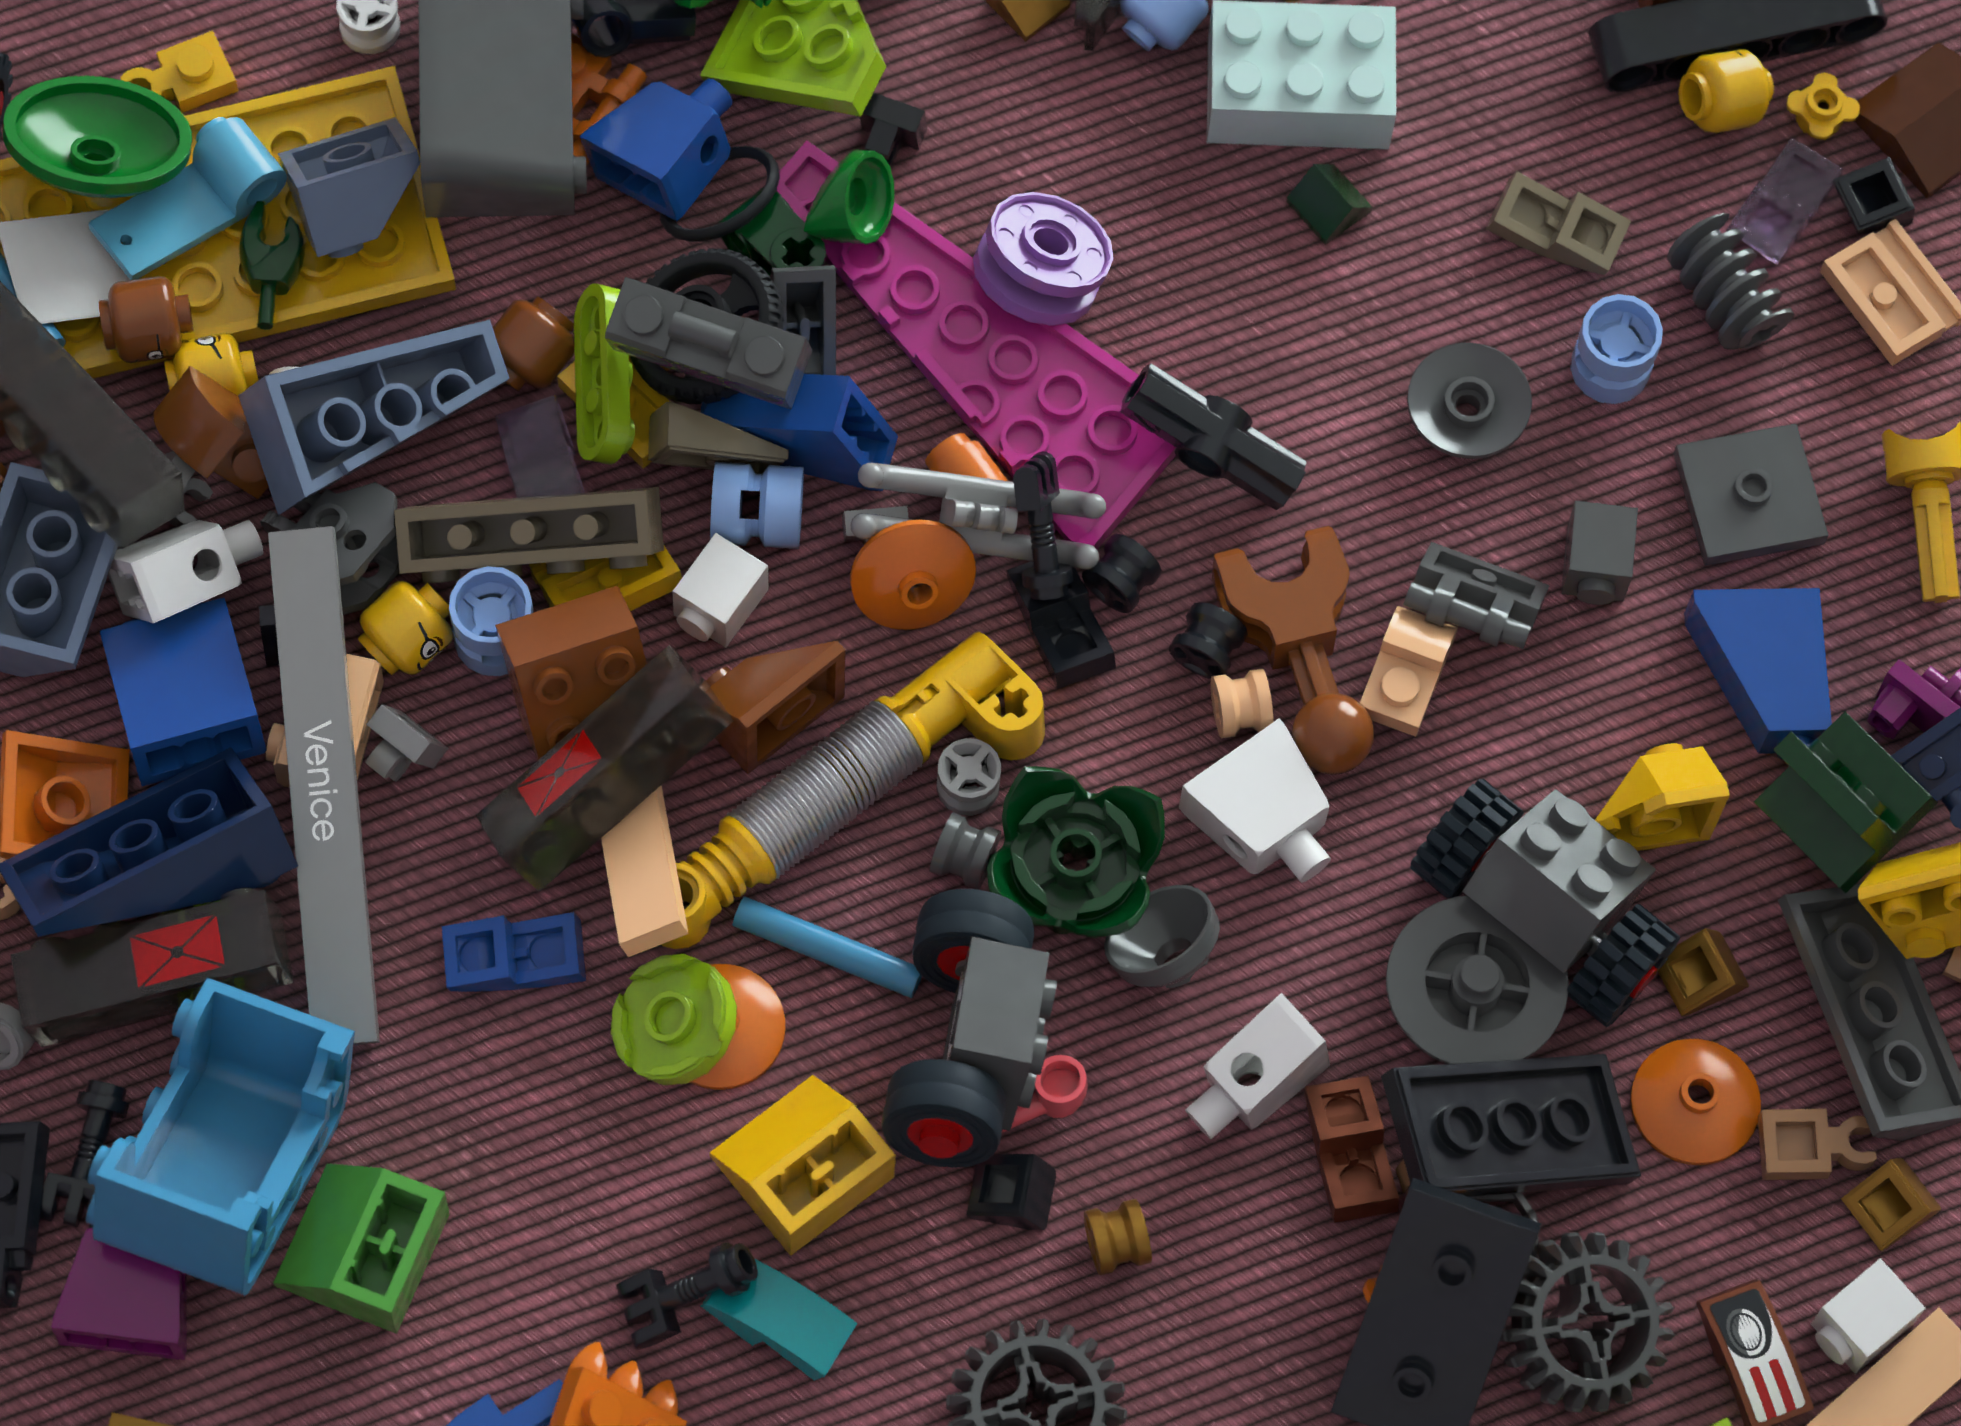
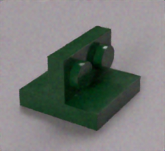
(1843, 800)

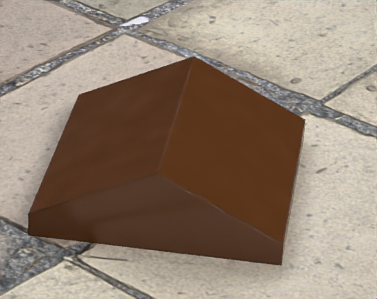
(1919, 118)

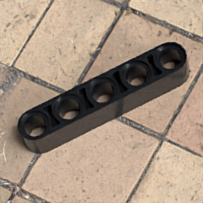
(1663, 39)

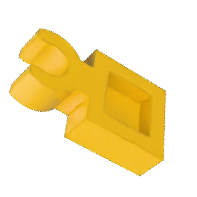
(189, 73)

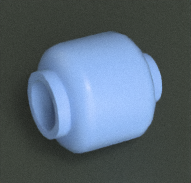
(1162, 21)

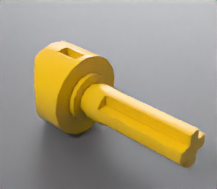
(1927, 470)

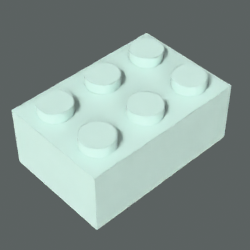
(1301, 74)

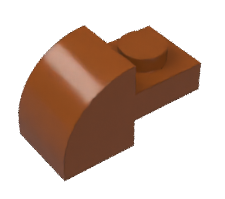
(210, 431)

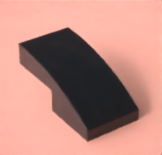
(1064, 631)

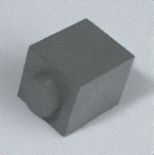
(1599, 552)

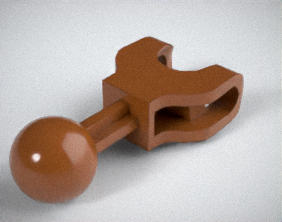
(1298, 630)

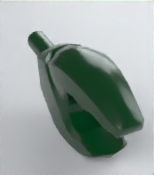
(268, 267)

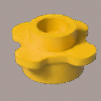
(1816, 121)

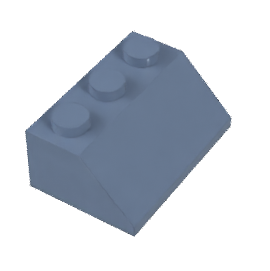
(48, 574)

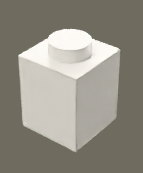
(719, 591)
(1866, 1317)

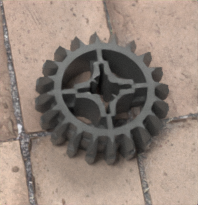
(1592, 1346)
(1026, 1354)

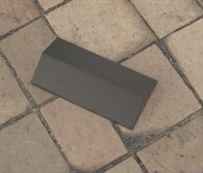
(1876, 1015)

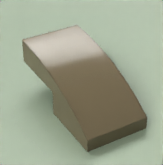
(1561, 229)

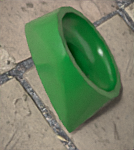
(854, 200)

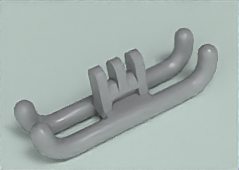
(978, 511)

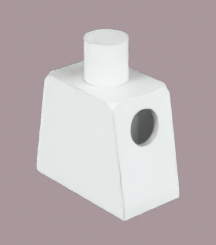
(158, 575)
(1262, 805)
(1273, 1045)

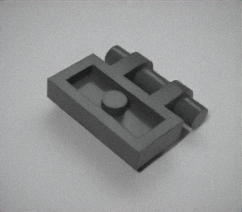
(1476, 596)

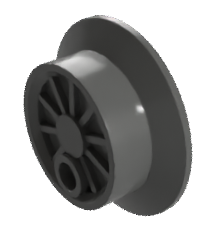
(1472, 986)

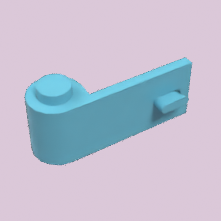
(209, 195)

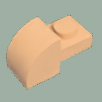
(1407, 670)

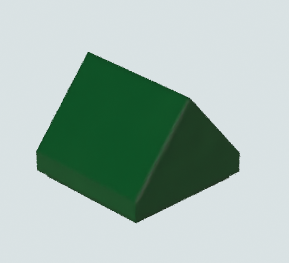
(1328, 202)

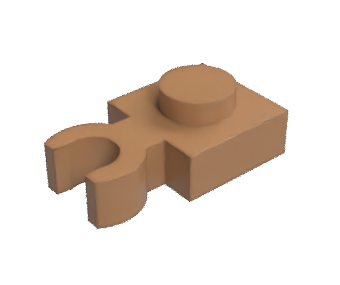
(1801, 1145)

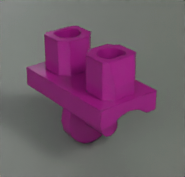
(1914, 698)

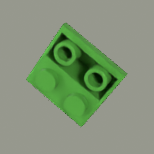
(364, 1243)

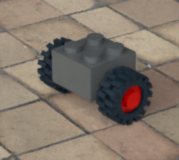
(1556, 886)

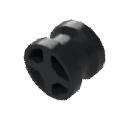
(1122, 573)
(1208, 640)

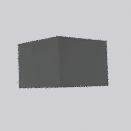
(810, 311)

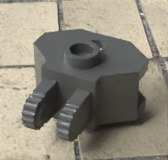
(363, 535)

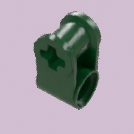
(775, 237)

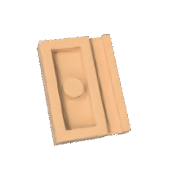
(1893, 291)

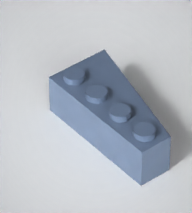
(351, 409)

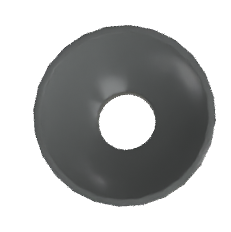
(1174, 921)

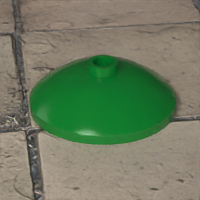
(97, 136)

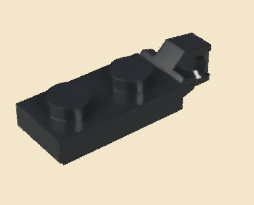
(21, 1190)

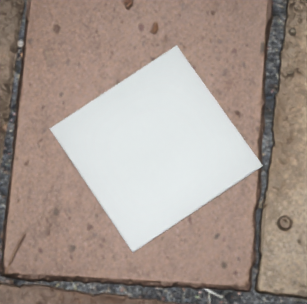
(59, 266)

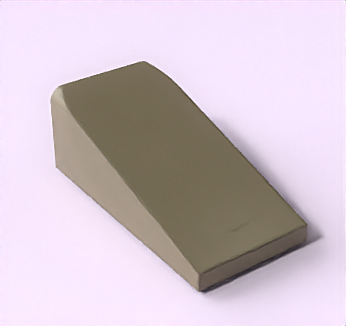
(698, 441)

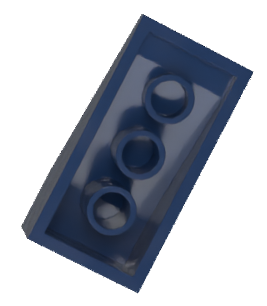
(154, 852)

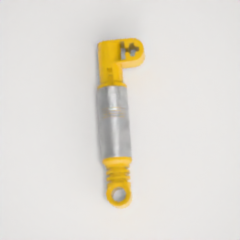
(856, 769)

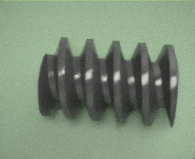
(1724, 285)

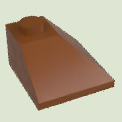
(777, 698)

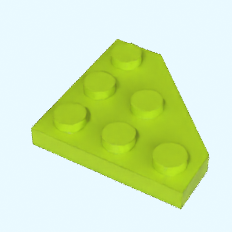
(799, 54)

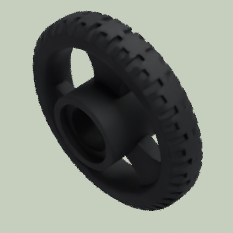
(748, 291)

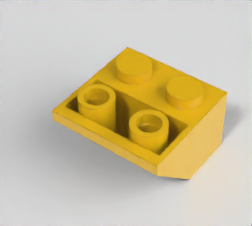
(1917, 900)
(805, 1162)

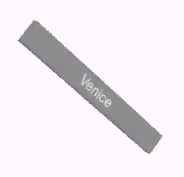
(323, 780)

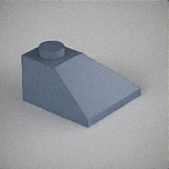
(350, 184)

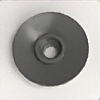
(1472, 376)

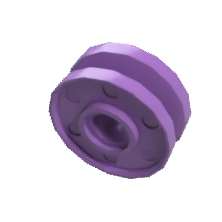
(1042, 258)

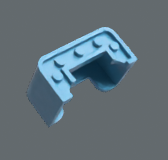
(225, 1138)

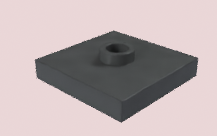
(1750, 494)

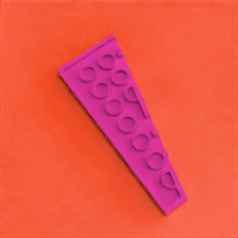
(1006, 377)

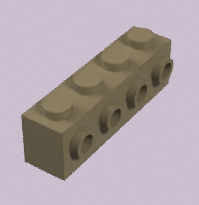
(530, 531)

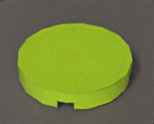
(674, 1019)

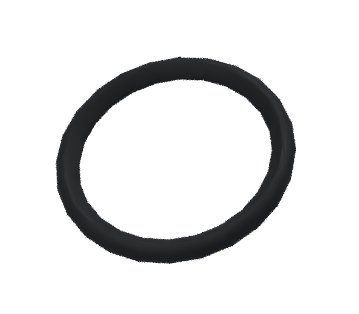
(743, 217)

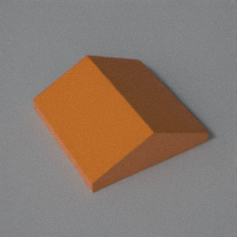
(54, 786)

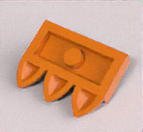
(596, 1401)

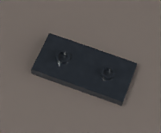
(1512, 1125)
(1436, 1311)

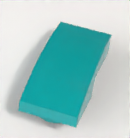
(786, 1318)

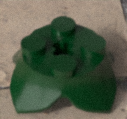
(1054, 815)

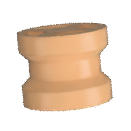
(1241, 703)

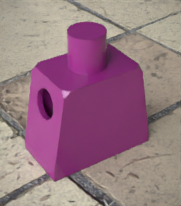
(122, 1303)

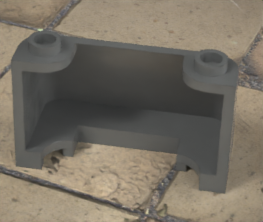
(498, 108)

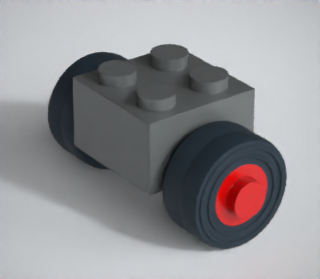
(994, 1043)

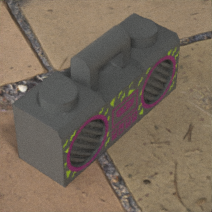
(708, 343)

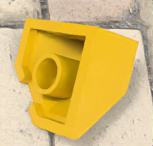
(1667, 799)

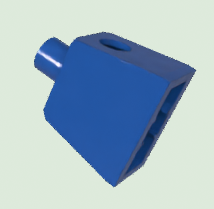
(662, 145)

